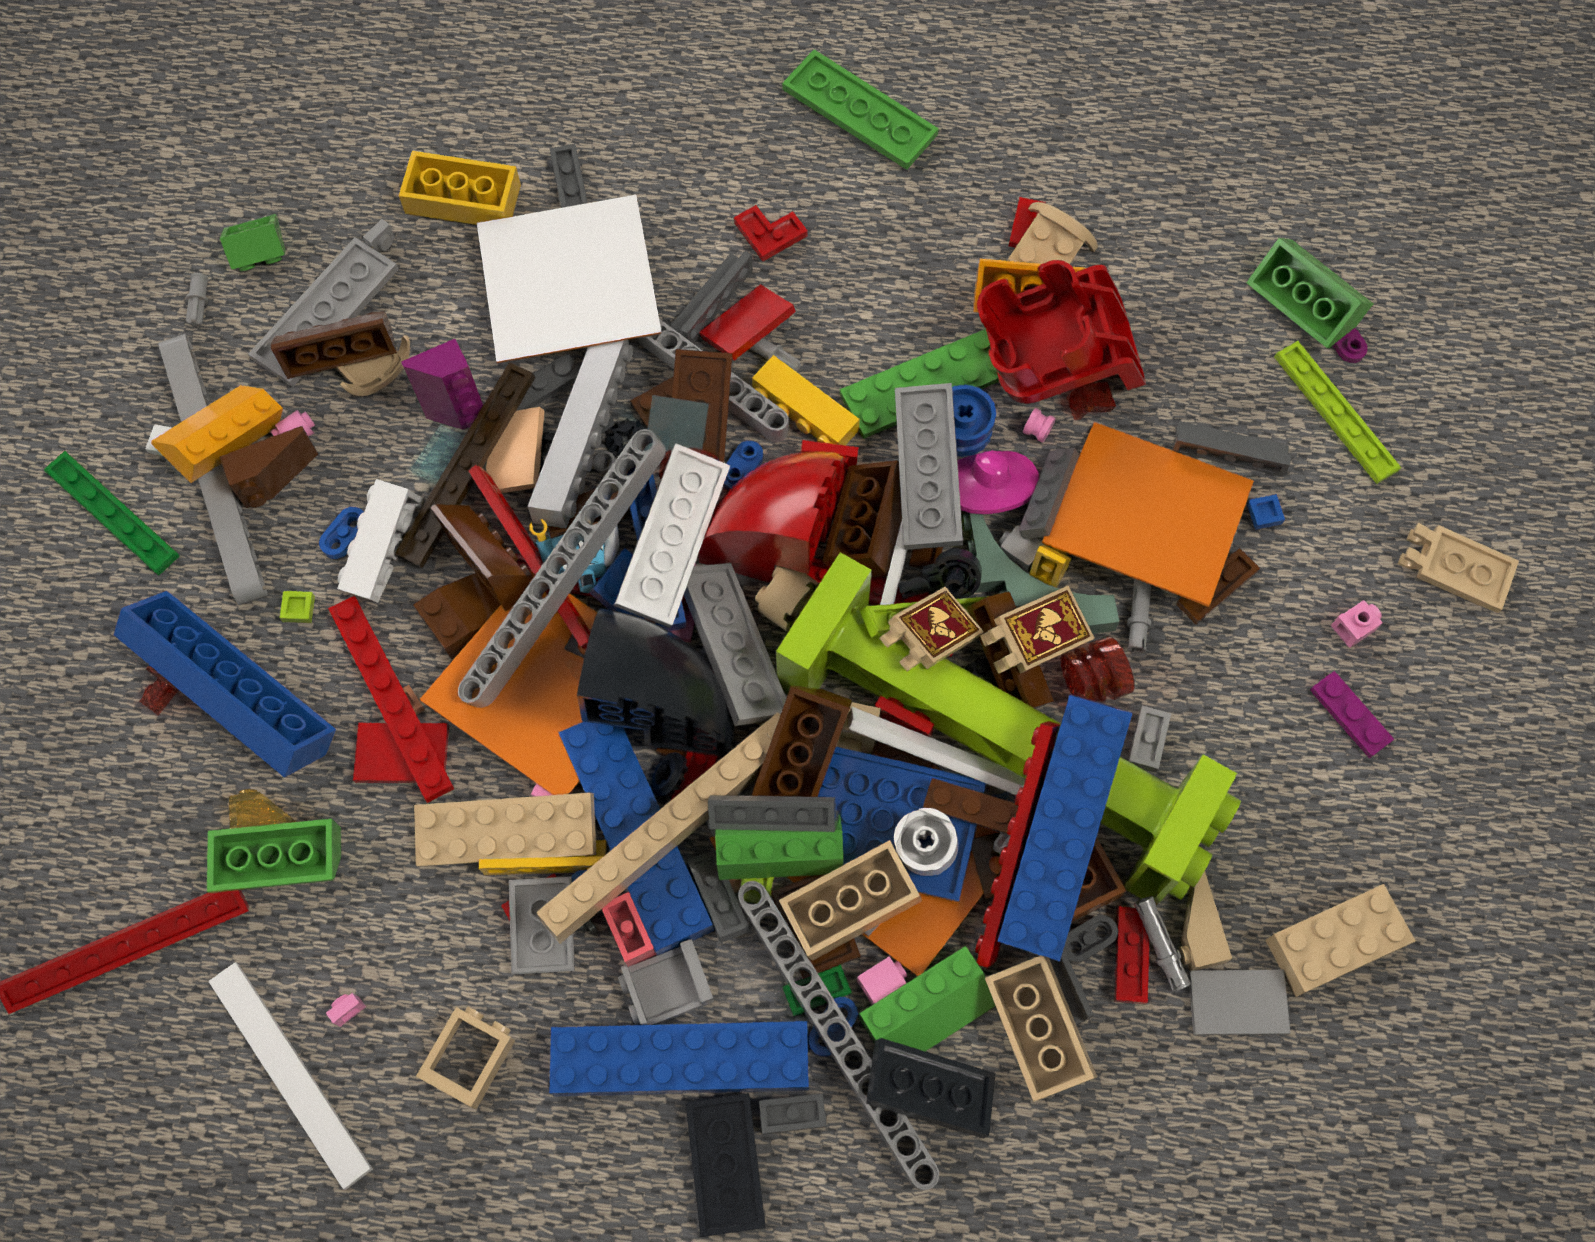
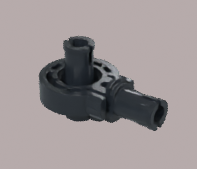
(947, 571)

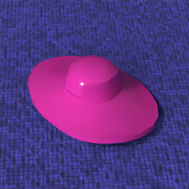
(995, 481)

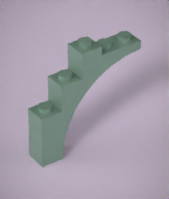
(1005, 575)

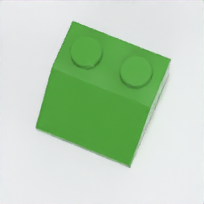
(253, 243)

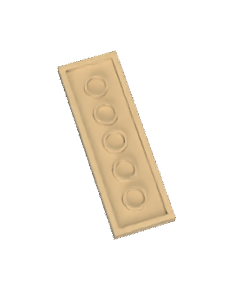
(505, 829)

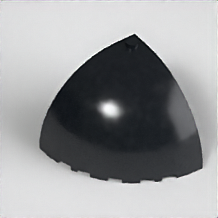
(653, 683)

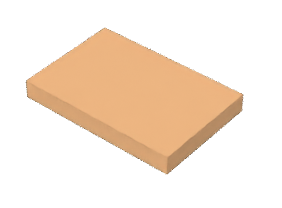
(517, 455)

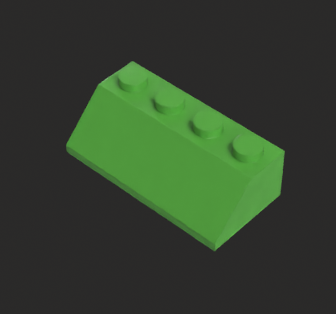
(1309, 292)
(777, 853)
(273, 855)
(931, 1004)

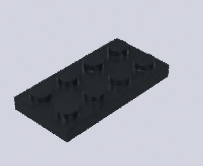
(931, 1088)
(725, 1165)

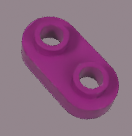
(1348, 353)

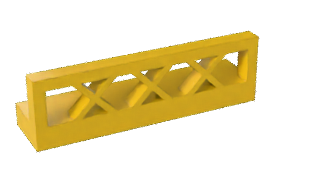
(542, 865)

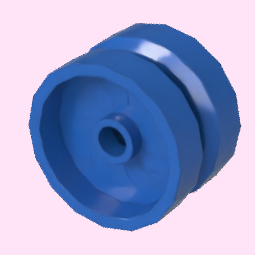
(973, 419)

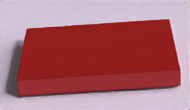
(747, 322)
(380, 758)

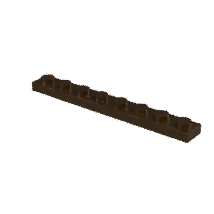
(472, 451)

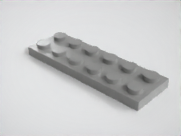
(335, 295)
(928, 466)
(733, 644)

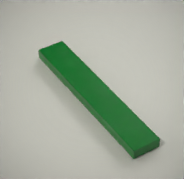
(112, 513)

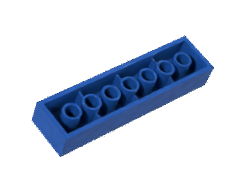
(224, 683)
(622, 803)
(1065, 827)
(679, 1059)

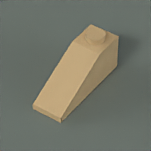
(1203, 934)

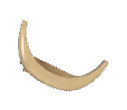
(1052, 237)
(374, 374)

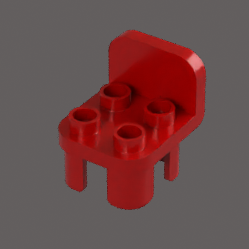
(1059, 333)

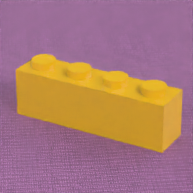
(805, 403)

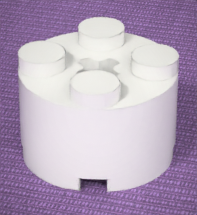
(918, 826)

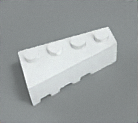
(377, 539)

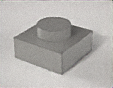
(380, 236)

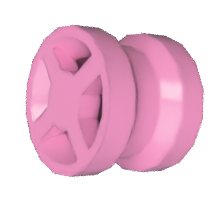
(1039, 425)

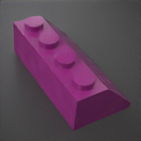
(444, 385)

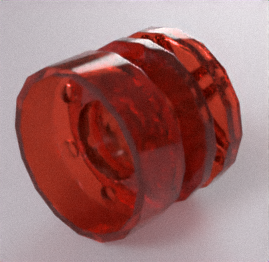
(1099, 671)

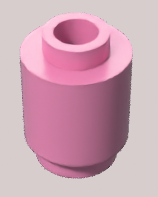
(293, 421)

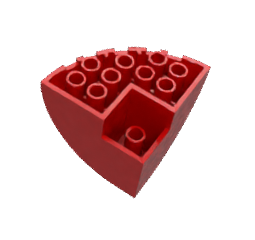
(776, 515)

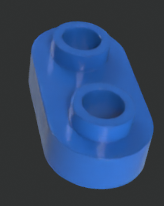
(742, 463)
(340, 532)
(835, 1031)

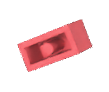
(628, 930)

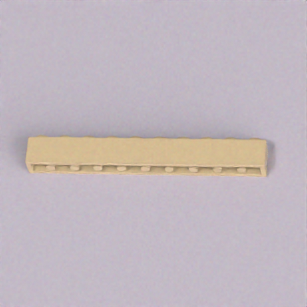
(656, 836)

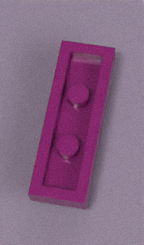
(1352, 714)

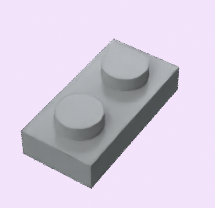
(1149, 738)

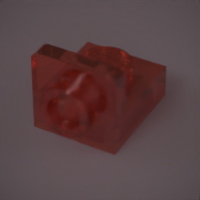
(1090, 398)
(159, 693)

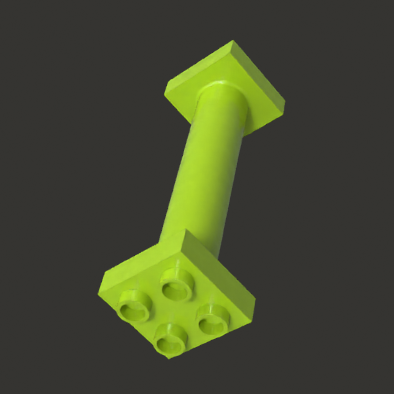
(1000, 727)

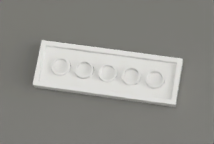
(672, 536)

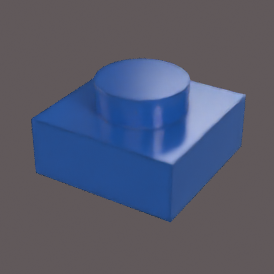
(1265, 512)

